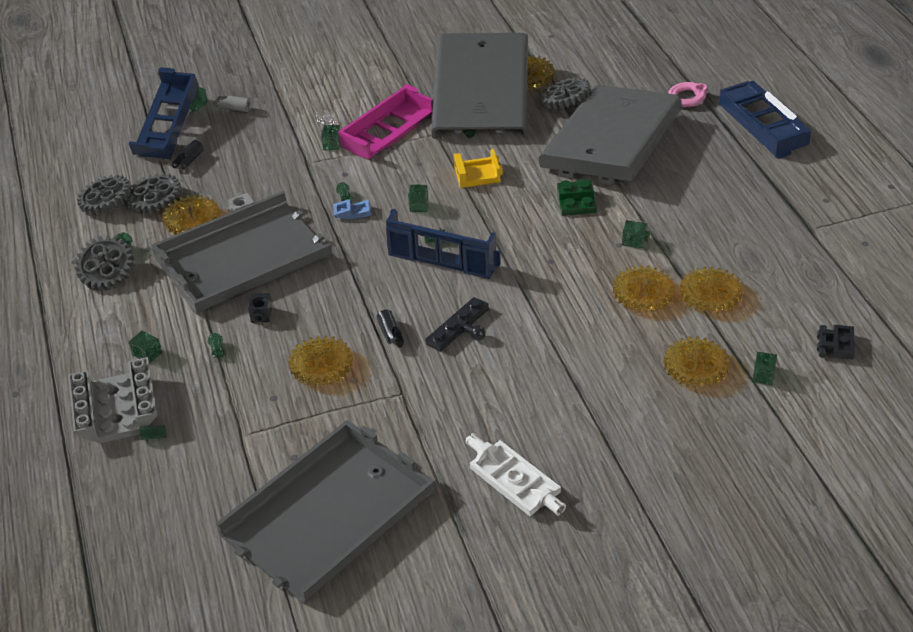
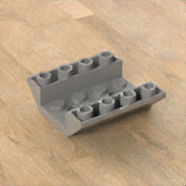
(97, 410)

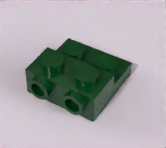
(576, 197)

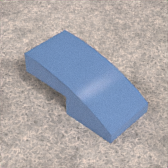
(347, 210)

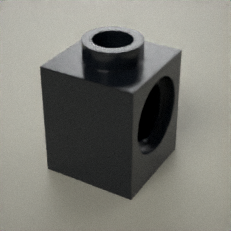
(260, 307)

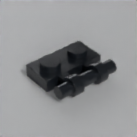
(842, 342)

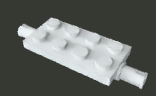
(514, 477)

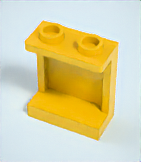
(478, 171)

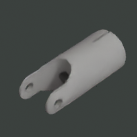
(233, 103)

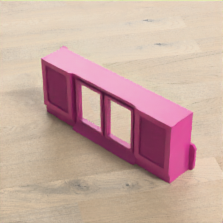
(403, 104)

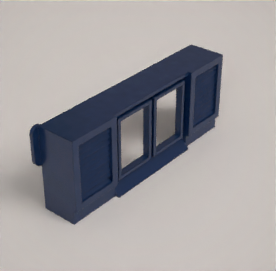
(173, 89)
(777, 137)
(474, 257)

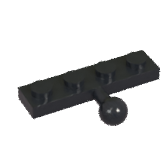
(458, 323)

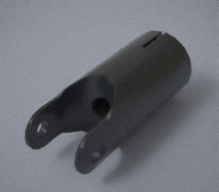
(188, 155)
(390, 327)

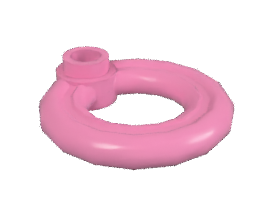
(700, 91)

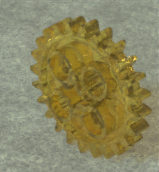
(539, 71)
(177, 216)
(723, 286)
(657, 290)
(710, 359)
(320, 360)

